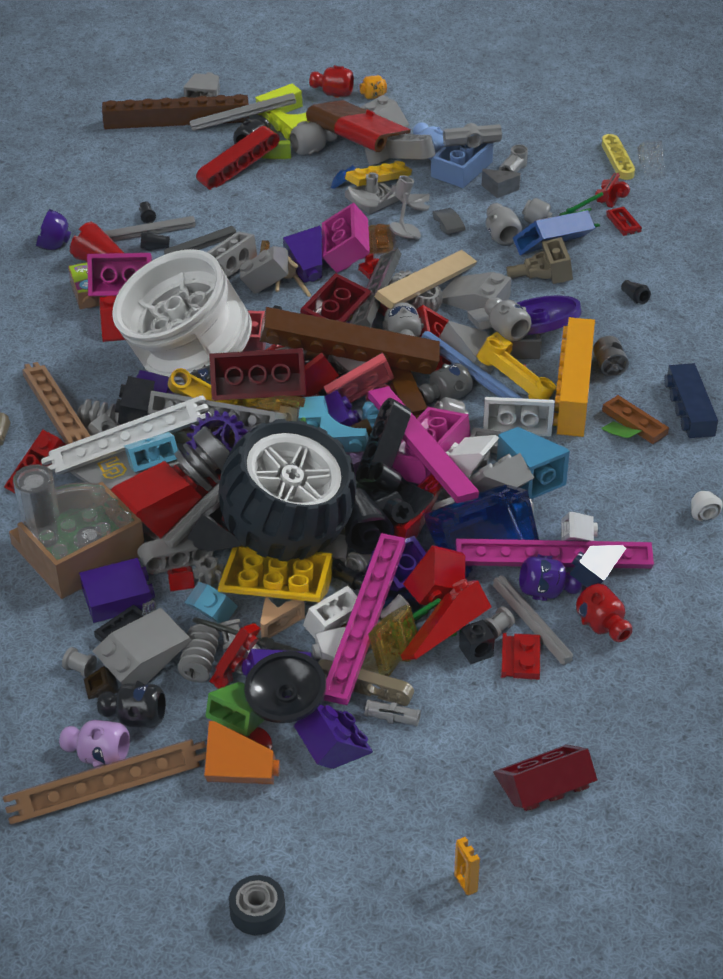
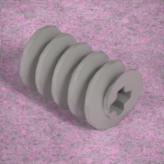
(89, 412)
(199, 653)

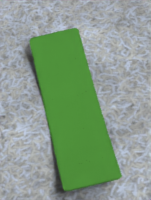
(620, 430)

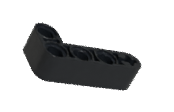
(382, 447)

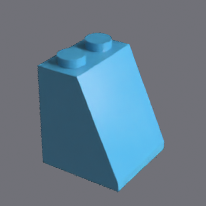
(544, 459)

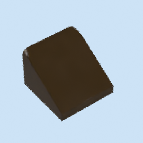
(100, 682)

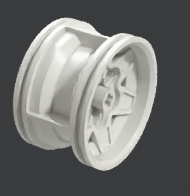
(181, 313)

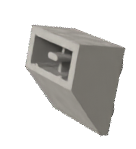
(506, 471)

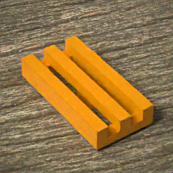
(468, 865)

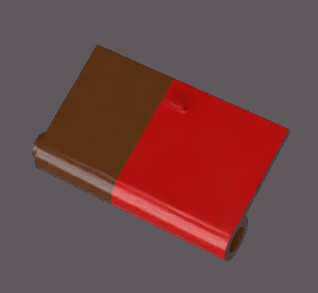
(355, 123)

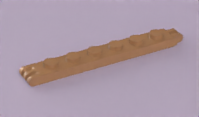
(54, 403)
(104, 780)

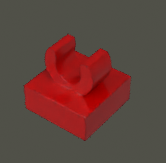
(368, 266)

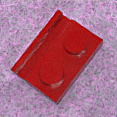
(521, 656)

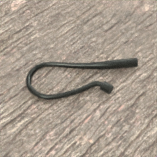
(264, 642)

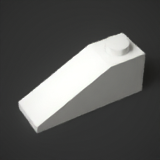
(578, 527)

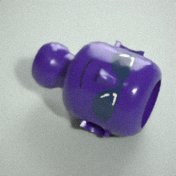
(546, 578)

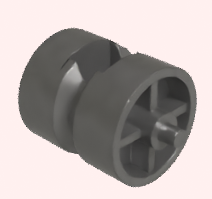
(610, 356)

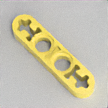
(618, 156)

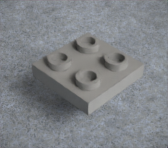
(376, 188)

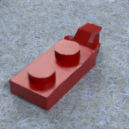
(233, 657)

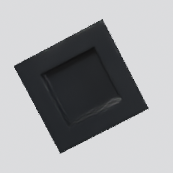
(476, 641)

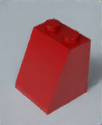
(158, 496)

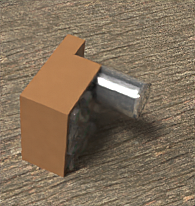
(71, 528)

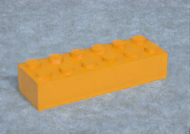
(574, 377)

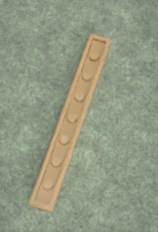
(425, 279)

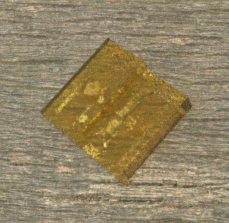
(274, 403)
(391, 638)

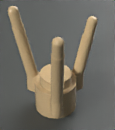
(292, 273)

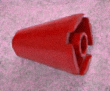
(92, 241)

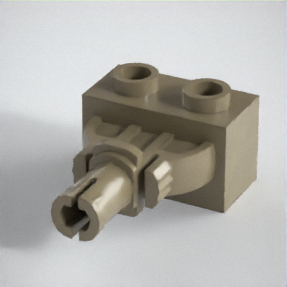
(547, 264)

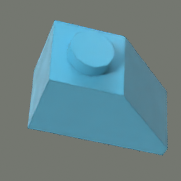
(211, 603)

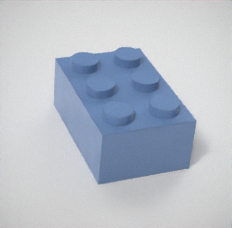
(461, 163)

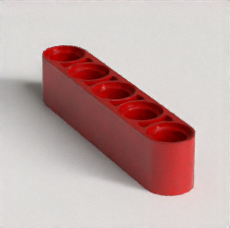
(237, 157)

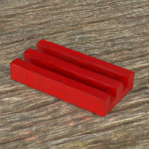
(620, 221)

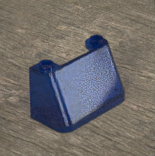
(495, 514)

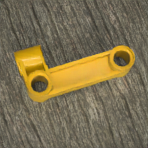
(497, 352)
(194, 387)

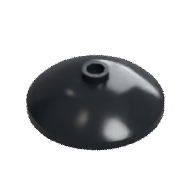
(281, 676)

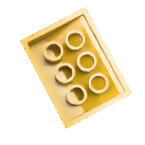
(269, 577)

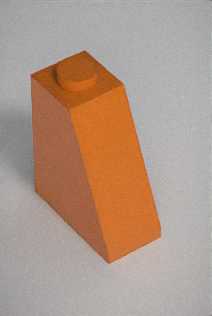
(238, 758)

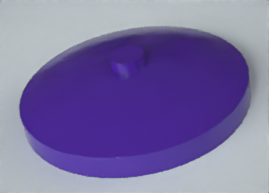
(550, 312)

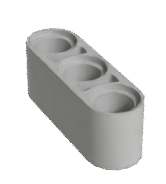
(160, 557)

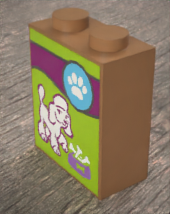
(79, 281)

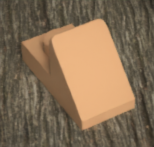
(277, 619)

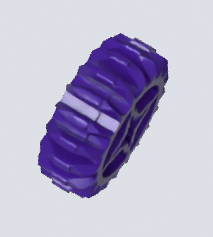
(222, 433)

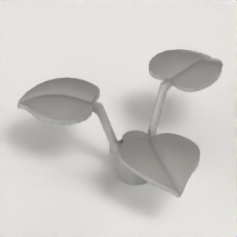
(402, 192)

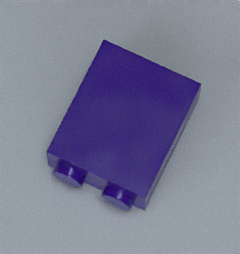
(115, 588)

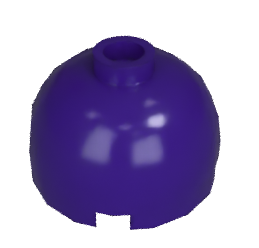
(53, 231)

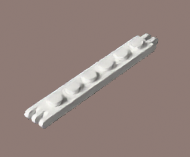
(113, 440)

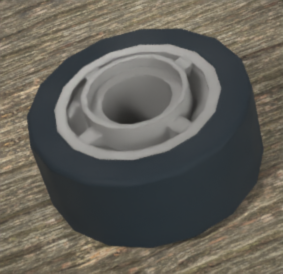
(261, 918)

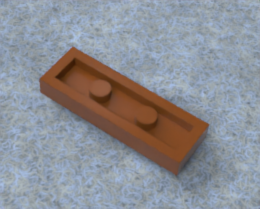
(635, 418)

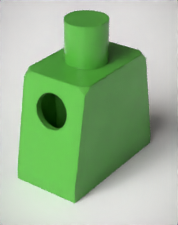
(231, 709)

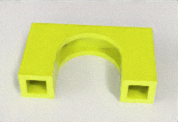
(278, 117)

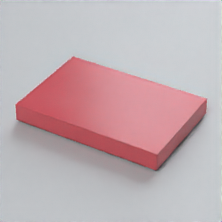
(362, 379)

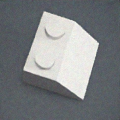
(471, 452)

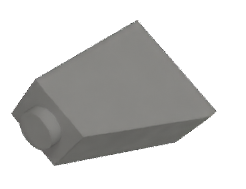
(466, 341)

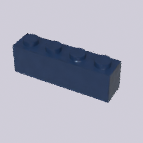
(691, 400)

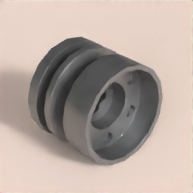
(204, 459)

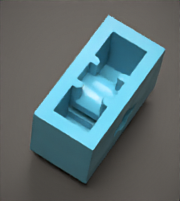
(151, 451)

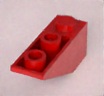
(42, 445)

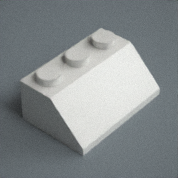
(528, 414)

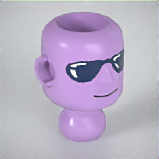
(97, 742)

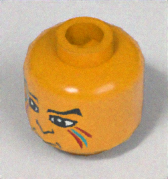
(373, 87)

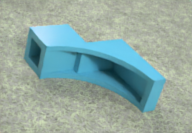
(317, 415)

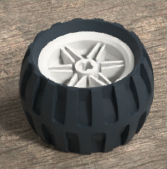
(287, 489)

